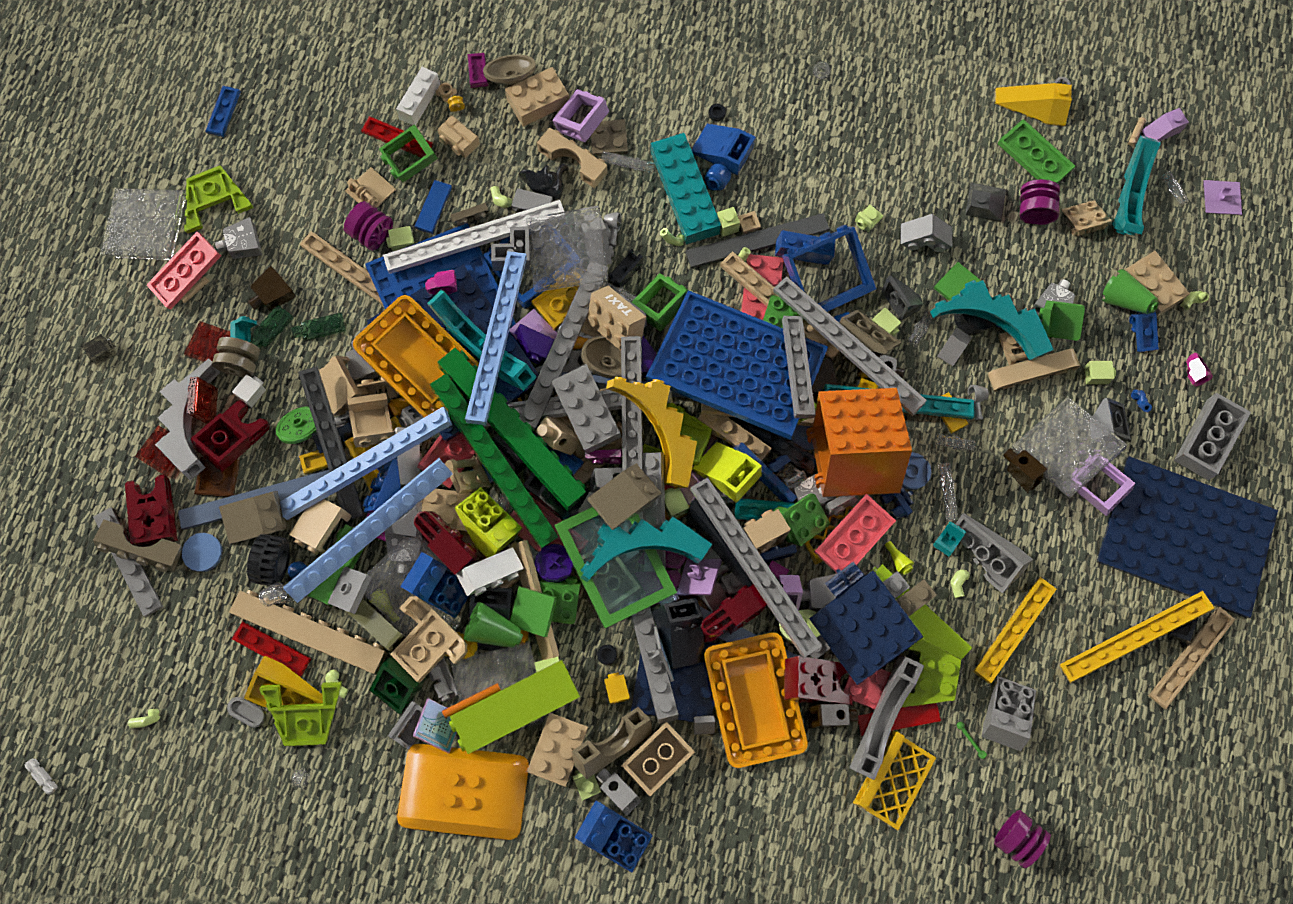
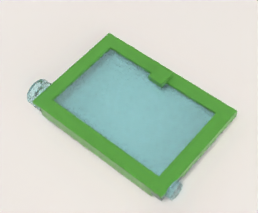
(622, 584)

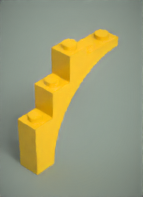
(667, 422)

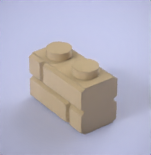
(458, 137)

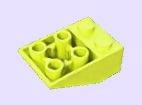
(729, 470)
(487, 523)

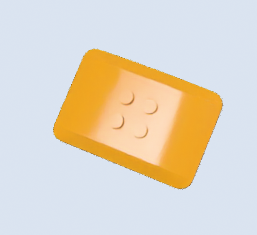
(405, 351)
(750, 701)
(463, 792)

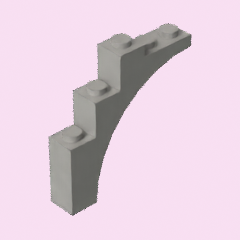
(178, 443)

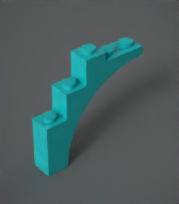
(1129, 215)
(1021, 325)
(469, 335)
(674, 538)

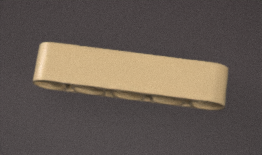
(1038, 368)

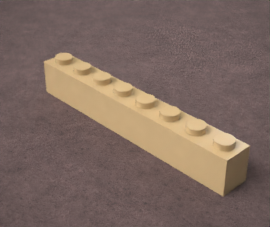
(309, 633)

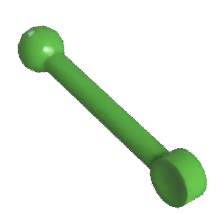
(982, 754)

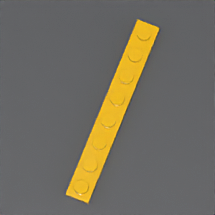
(1136, 637)

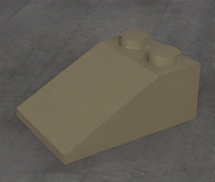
(869, 332)
(624, 496)
(253, 517)

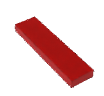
(386, 132)
(271, 648)
(907, 717)

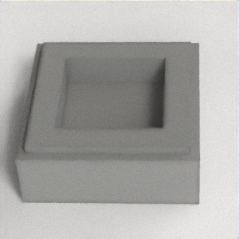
(704, 725)

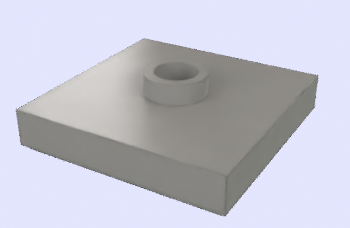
(349, 590)

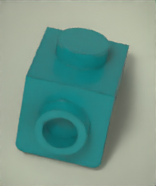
(241, 328)
(949, 538)

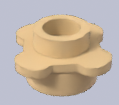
(445, 87)

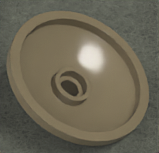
(509, 69)
(602, 357)

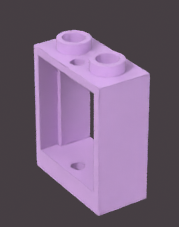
(589, 124)
(1126, 487)

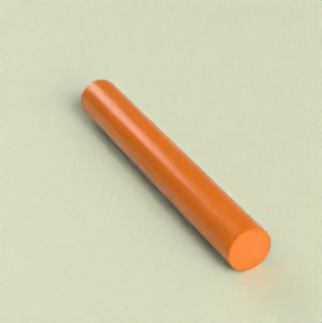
(471, 700)

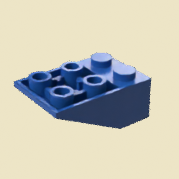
(724, 146)
(383, 486)
(435, 585)
(613, 836)

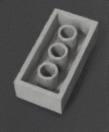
(586, 409)
(1212, 436)

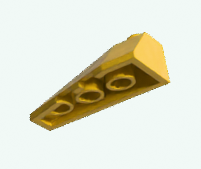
(1041, 101)
(293, 688)

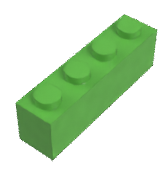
(323, 592)

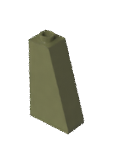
(377, 626)

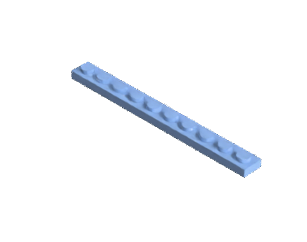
(496, 339)
(365, 463)
(367, 530)

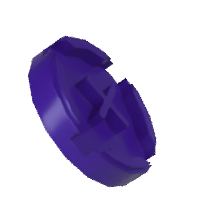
(553, 563)

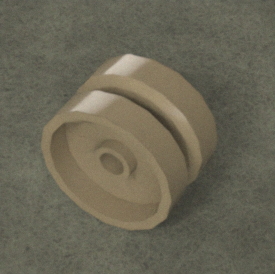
(236, 357)

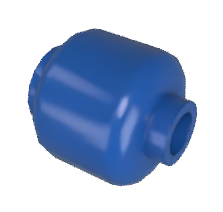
(717, 177)

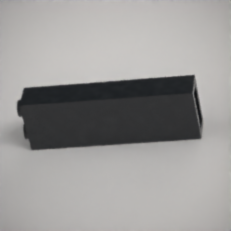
(704, 526)

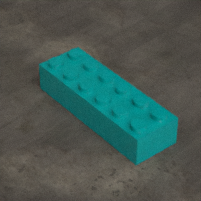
(685, 188)

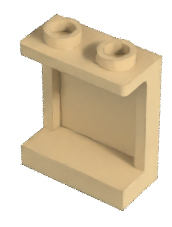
(339, 384)
(370, 419)
(317, 525)

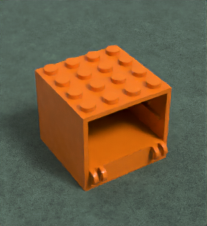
(860, 442)

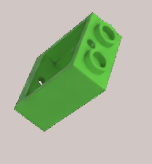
(397, 143)
(662, 319)

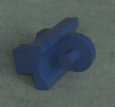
(901, 500)
(844, 579)

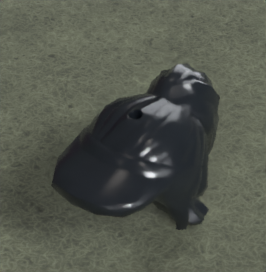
(545, 182)

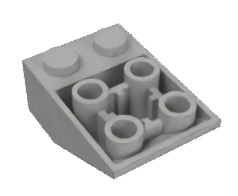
(1009, 714)

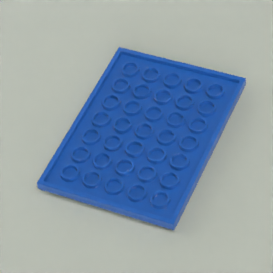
(731, 363)

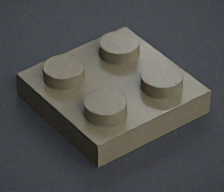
(609, 137)
(476, 212)

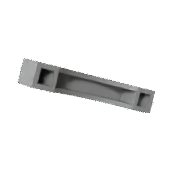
(656, 674)
(873, 744)

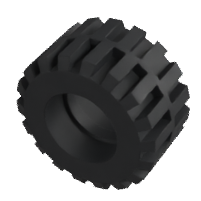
(268, 560)

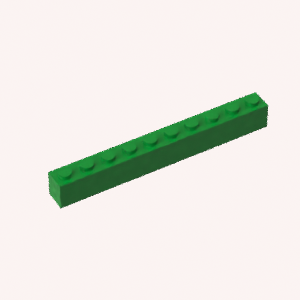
(517, 434)
(494, 463)

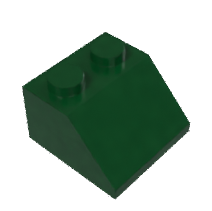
(395, 685)

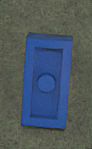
(1146, 331)

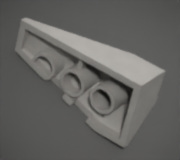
(998, 556)

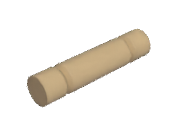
(1139, 126)
(197, 287)

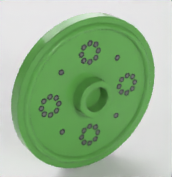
(296, 426)

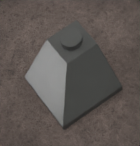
(985, 202)
(901, 297)
(1113, 417)

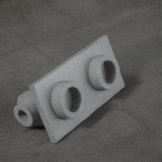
(446, 687)

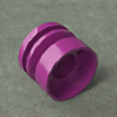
(1039, 202)
(367, 225)
(1022, 838)

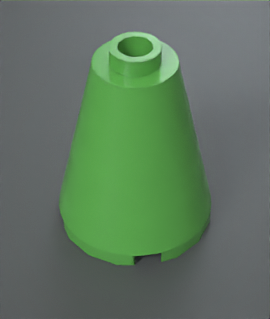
(1129, 294)
(491, 628)

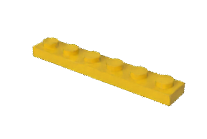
(1014, 630)

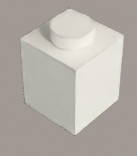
(249, 390)

